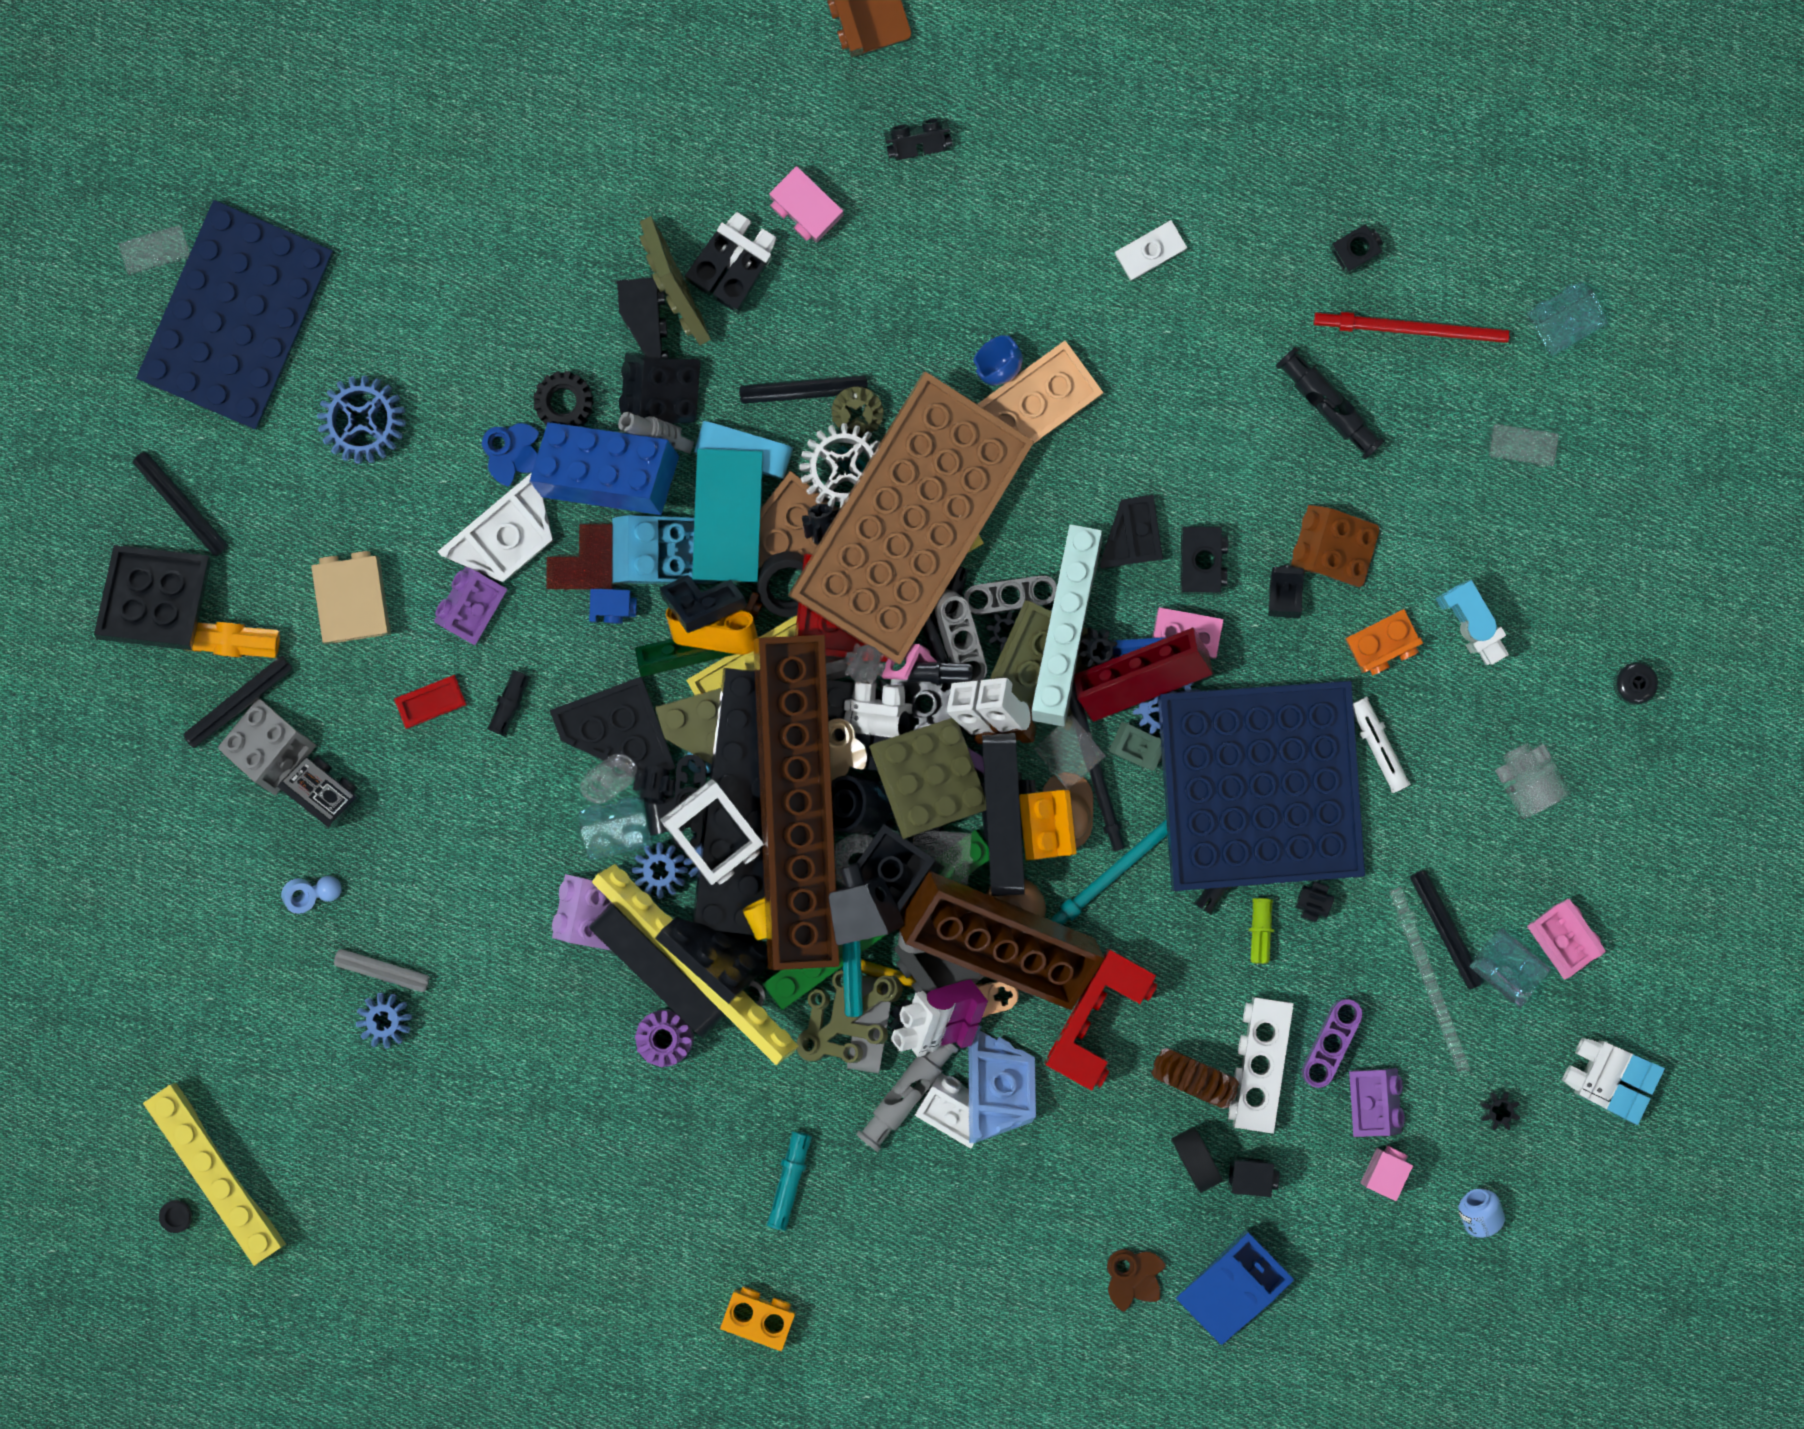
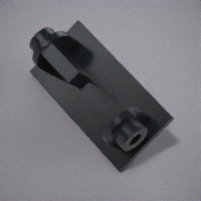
(929, 134)

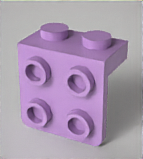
(578, 907)

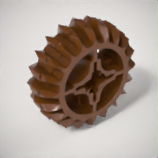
(1195, 1078)

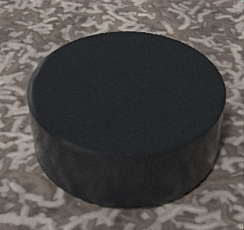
(175, 1216)

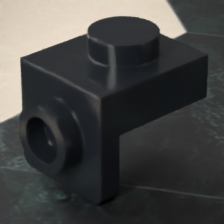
(1286, 592)

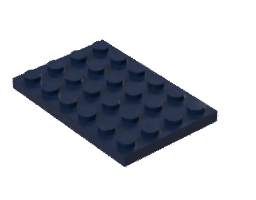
(235, 315)

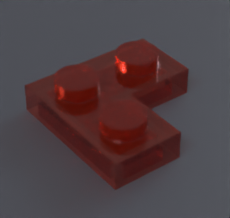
(592, 566)

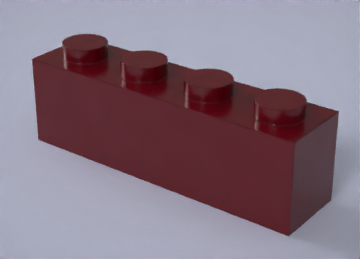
(1143, 674)

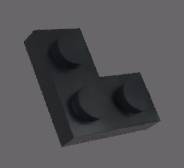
(698, 608)

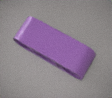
(1344, 1031)

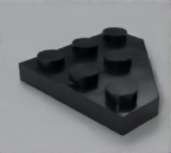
(615, 723)
(720, 959)

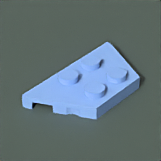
(999, 1087)

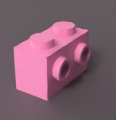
(1171, 622)

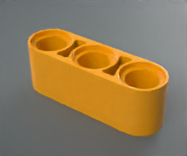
(729, 634)

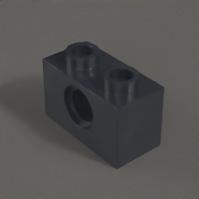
(1197, 580)

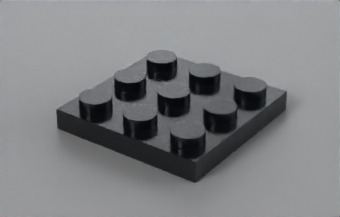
(152, 597)

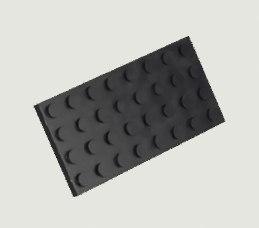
(737, 774)

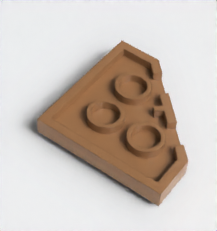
(782, 519)

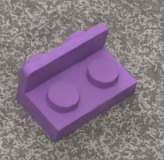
(469, 605)
(1376, 1102)

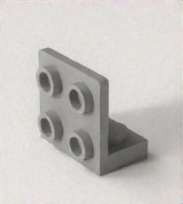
(265, 746)

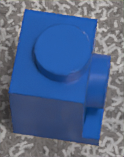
(611, 605)

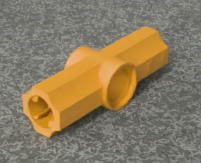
(236, 640)

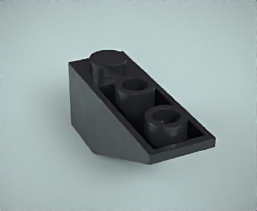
(640, 310)

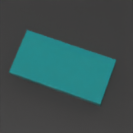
(727, 515)

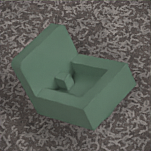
(1137, 746)

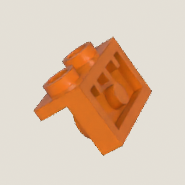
(1383, 642)

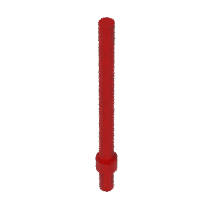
(1347, 322)

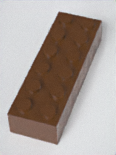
(1000, 941)

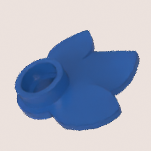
(514, 456)

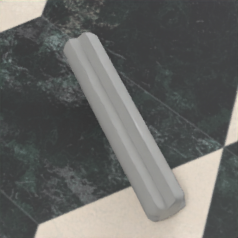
(381, 970)

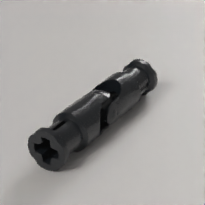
(1313, 386)

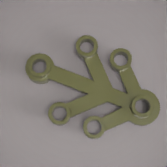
(841, 1023)

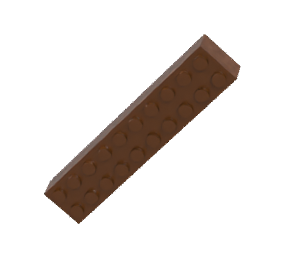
(795, 801)

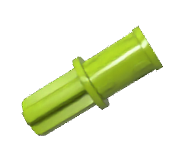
(1261, 930)

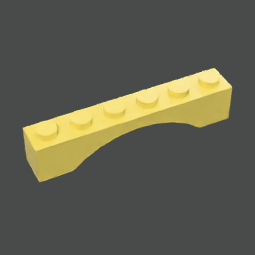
(224, 1191)

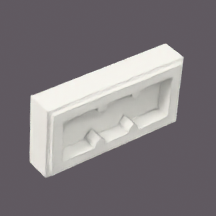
(1150, 250)

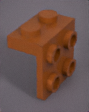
(869, 24)
(1335, 545)

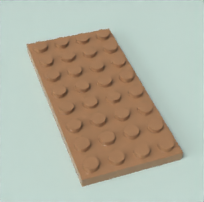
(911, 518)

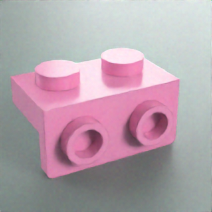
(1566, 938)

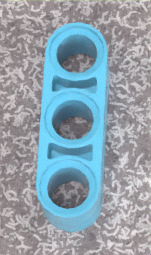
(775, 454)

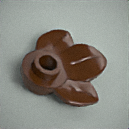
(1137, 1280)

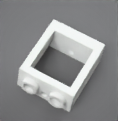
(694, 805)

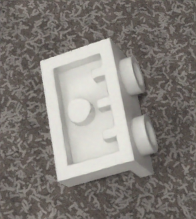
(947, 1108)

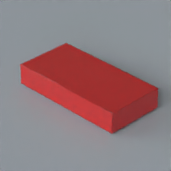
(430, 701)

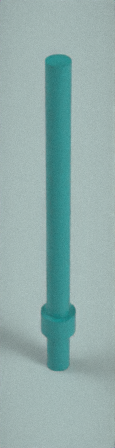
(1071, 908)

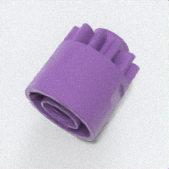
(651, 1050)

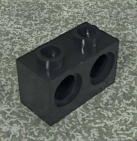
(1252, 1177)

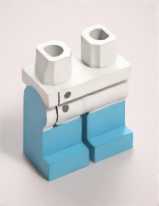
(1476, 621)
(1602, 1077)

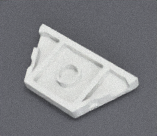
(504, 534)

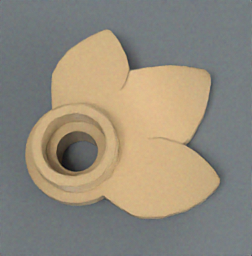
(845, 752)

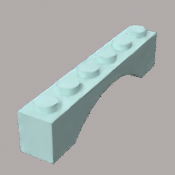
(1066, 625)

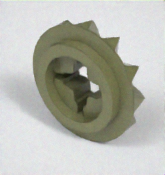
(855, 398)

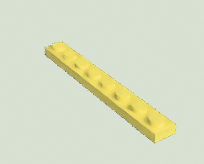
(650, 920)

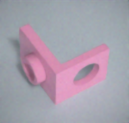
(915, 654)

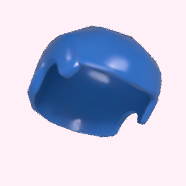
(998, 360)

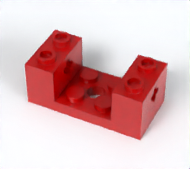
(1071, 1058)

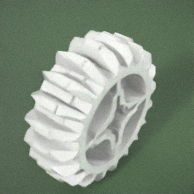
(830, 458)

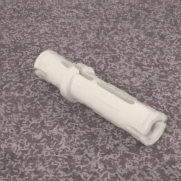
(1398, 779)

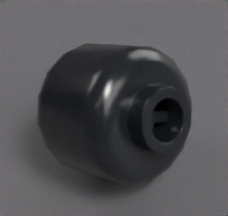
(1624, 682)

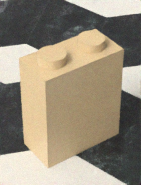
(350, 598)

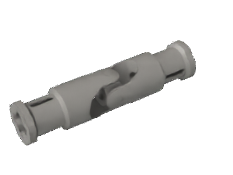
(892, 1110)

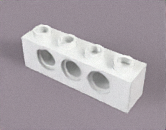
(1262, 1116)

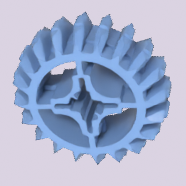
(371, 408)

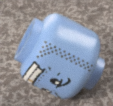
(1481, 1213)

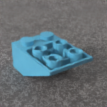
(652, 549)

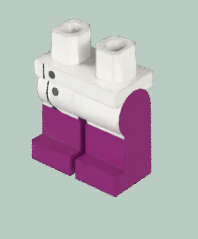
(941, 1018)

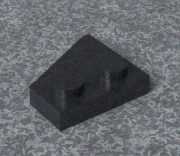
(1133, 534)

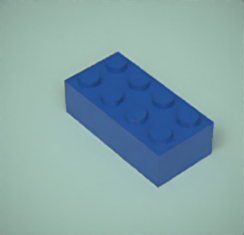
(604, 468)

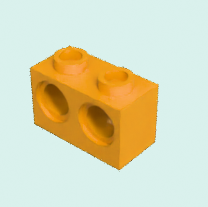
(755, 1327)

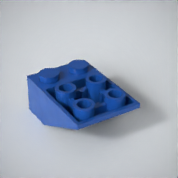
(1234, 1287)

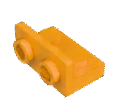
(1047, 824)

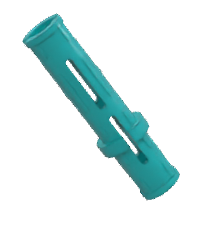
(791, 1173)

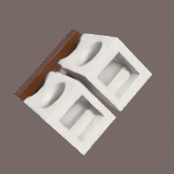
(990, 709)

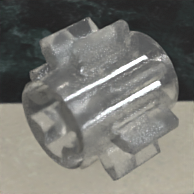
(864, 663)

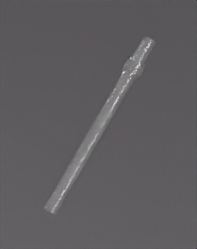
(1406, 919)

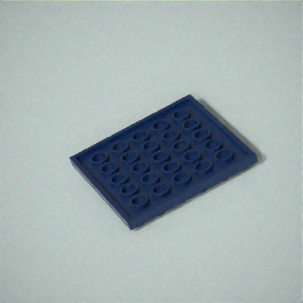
(1261, 785)

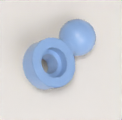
(327, 889)

